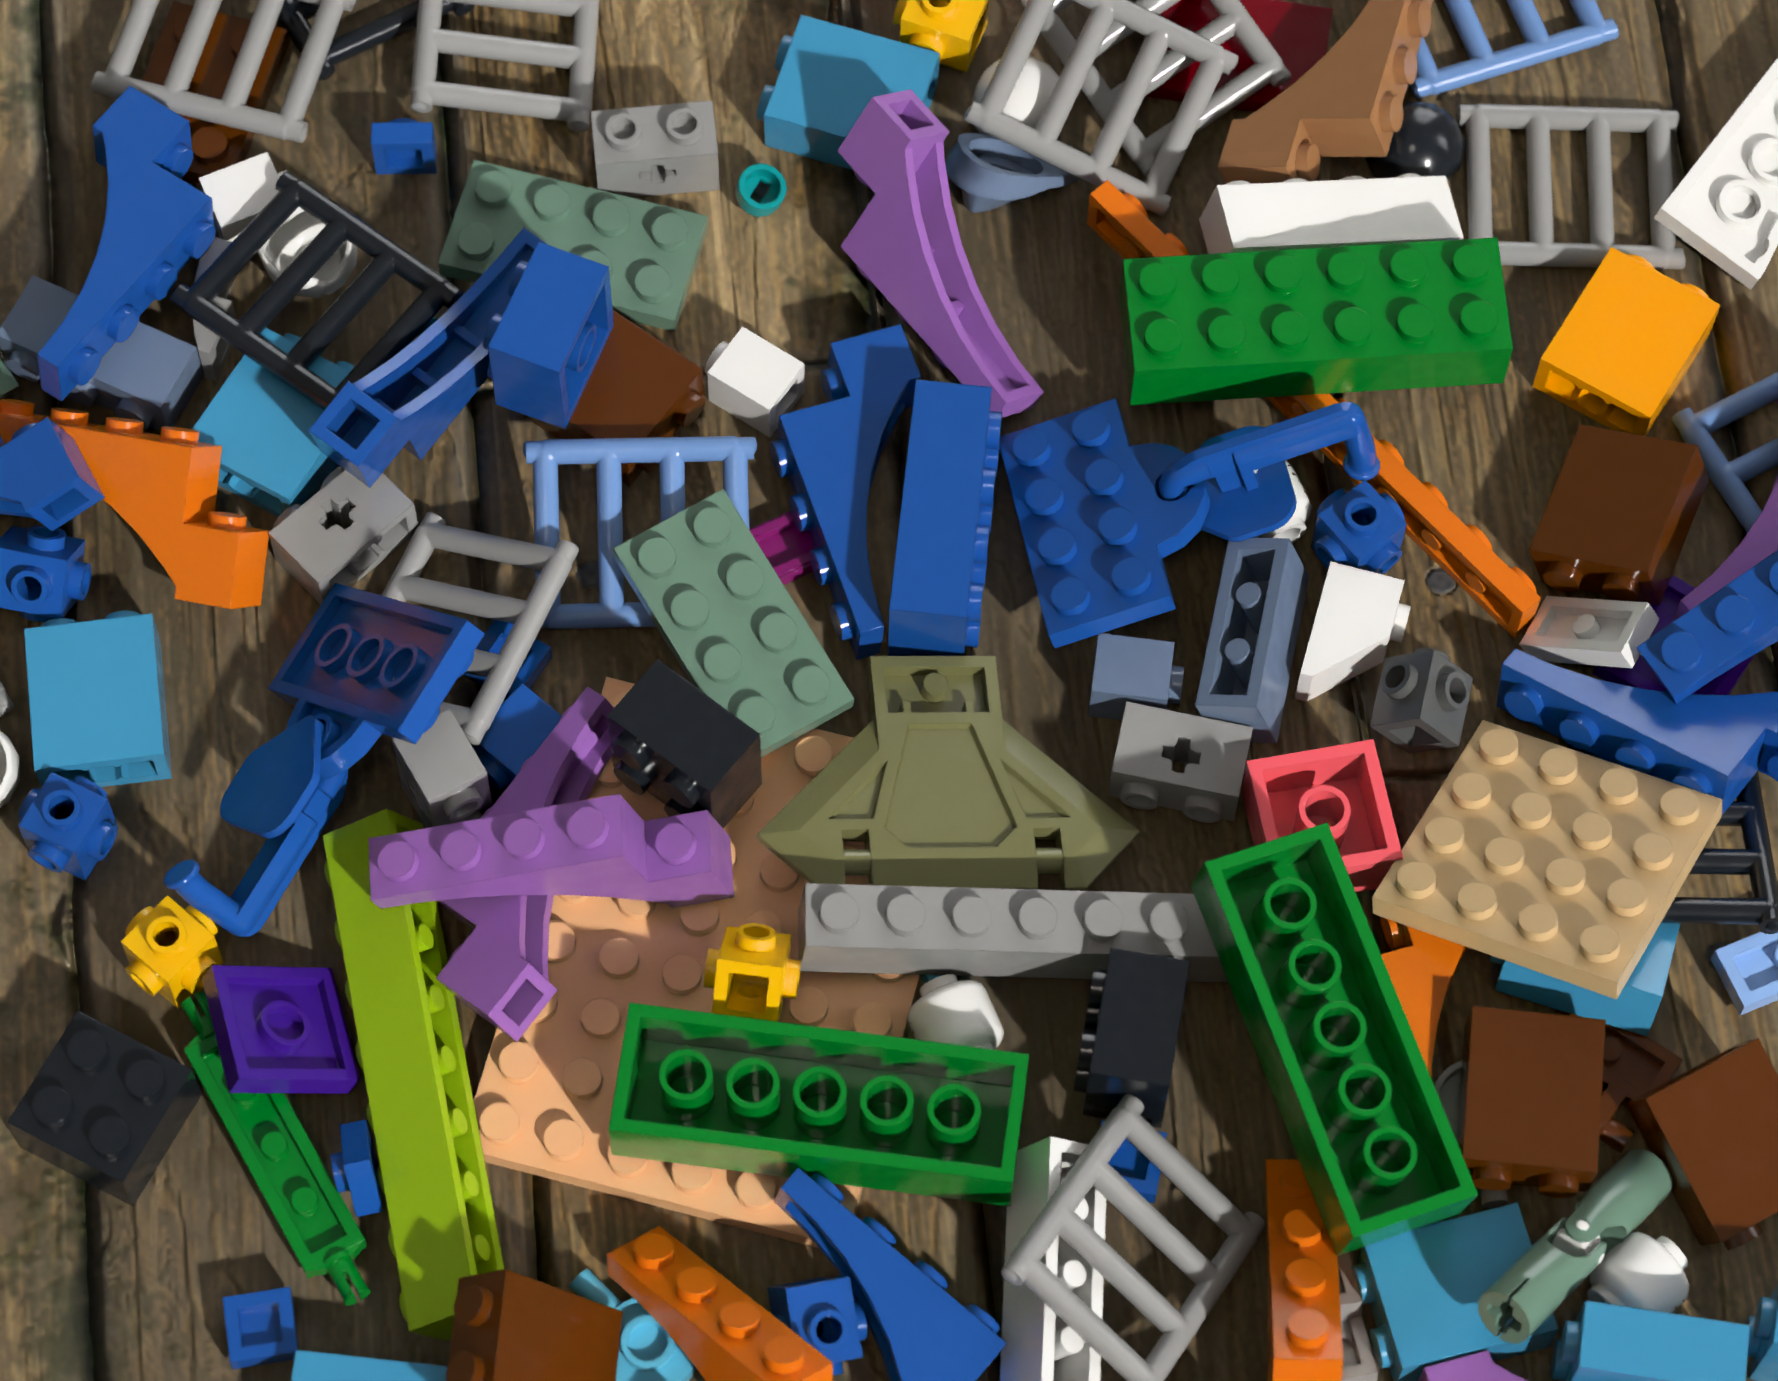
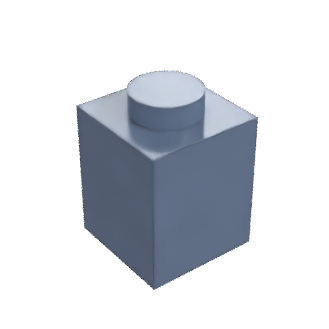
(1133, 672)

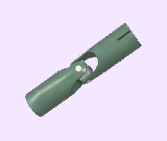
(1575, 1246)

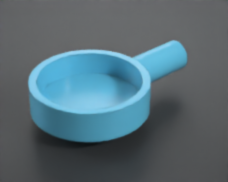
(644, 1345)

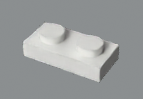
(1589, 631)

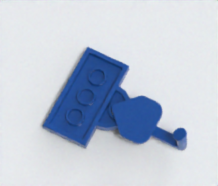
(1110, 511)
(353, 675)

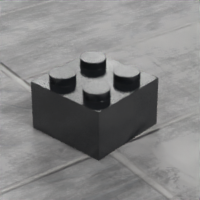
(683, 747)
(1137, 1027)
(105, 1108)

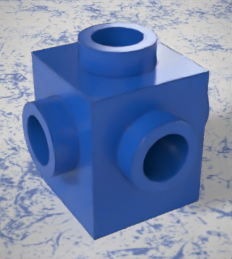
(1359, 529)
(42, 572)
(70, 842)
(823, 1315)

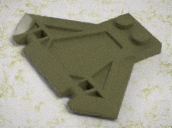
(944, 793)

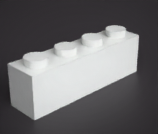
(1329, 213)
(1036, 1338)

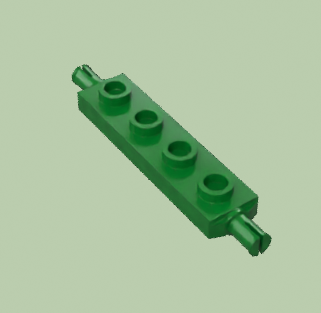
(281, 1165)

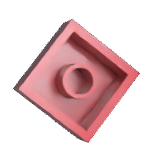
(1332, 787)

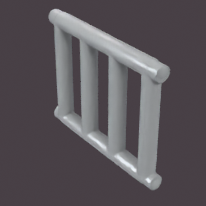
(1232, 21)
(577, 57)
(231, 108)
(1598, 124)
(1098, 167)
(524, 614)
(1059, 1218)

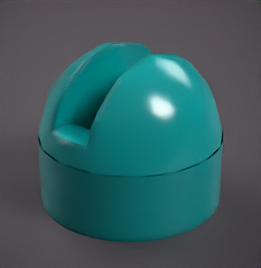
(749, 181)

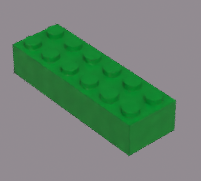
(1314, 321)
(1333, 1039)
(818, 1102)

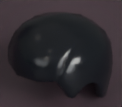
(1424, 145)

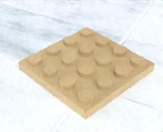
(1548, 858)

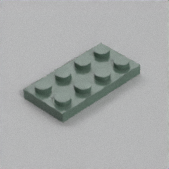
(644, 243)
(733, 621)

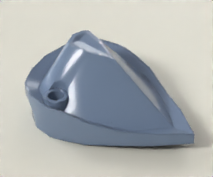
(998, 172)

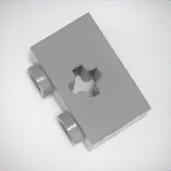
(656, 149)
(342, 531)
(1156, 739)
(443, 774)

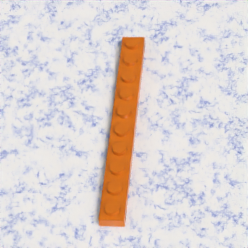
(1456, 547)

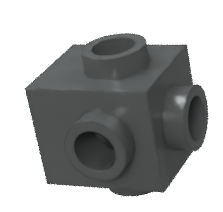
(1421, 701)

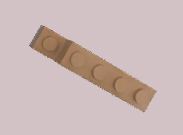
(1339, 106)

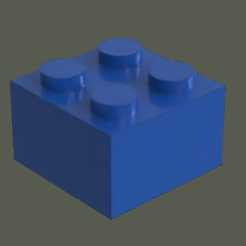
(549, 334)

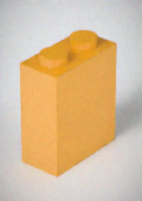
(1626, 344)

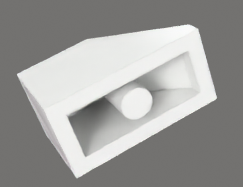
(1351, 628)

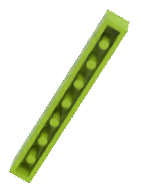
(414, 1083)

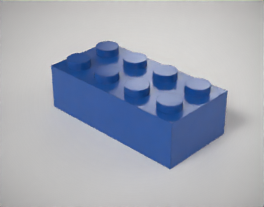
(944, 521)

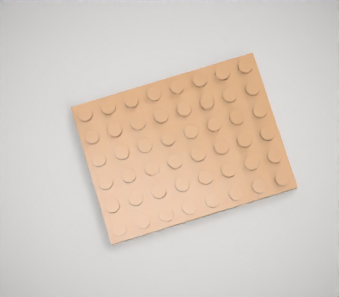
(553, 1091)

